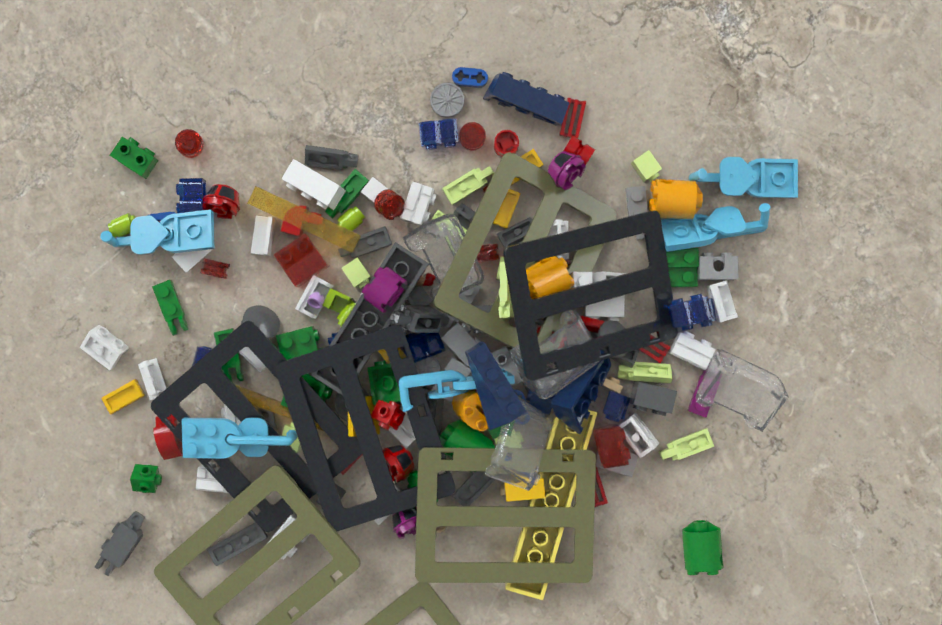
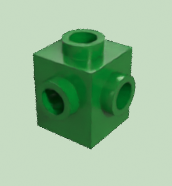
(145, 478)

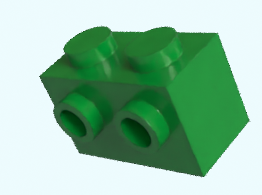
(133, 157)

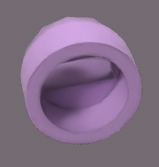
(316, 300)

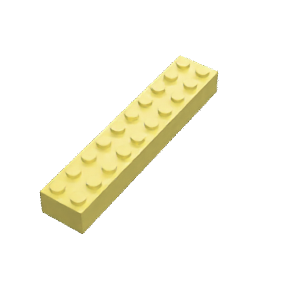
(542, 543)

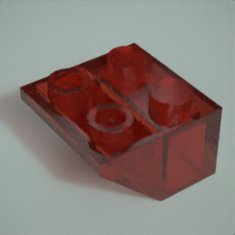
(301, 260)
(611, 446)

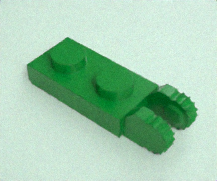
(170, 305)
(234, 361)

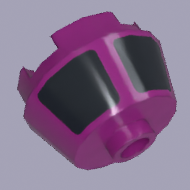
(565, 169)
(404, 522)

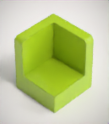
(336, 300)

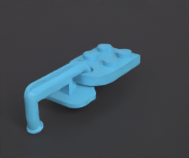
(757, 178)
(705, 229)
(187, 233)
(460, 384)
(209, 437)

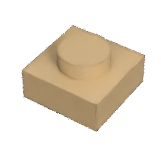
(613, 384)

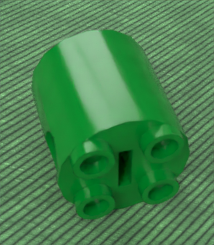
(461, 435)
(702, 548)

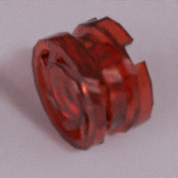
(472, 136)
(189, 143)
(389, 204)
(488, 253)
(215, 268)

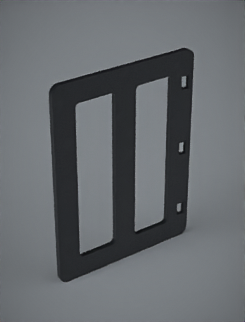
(528, 310)
(341, 358)
(209, 371)

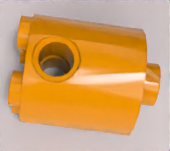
(675, 198)
(548, 277)
(469, 409)

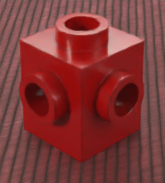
(388, 415)

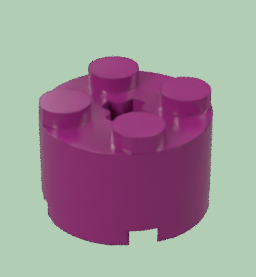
(384, 288)

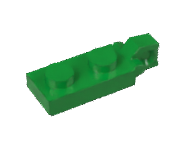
(353, 185)

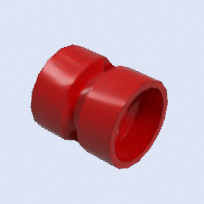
(506, 142)
(575, 146)

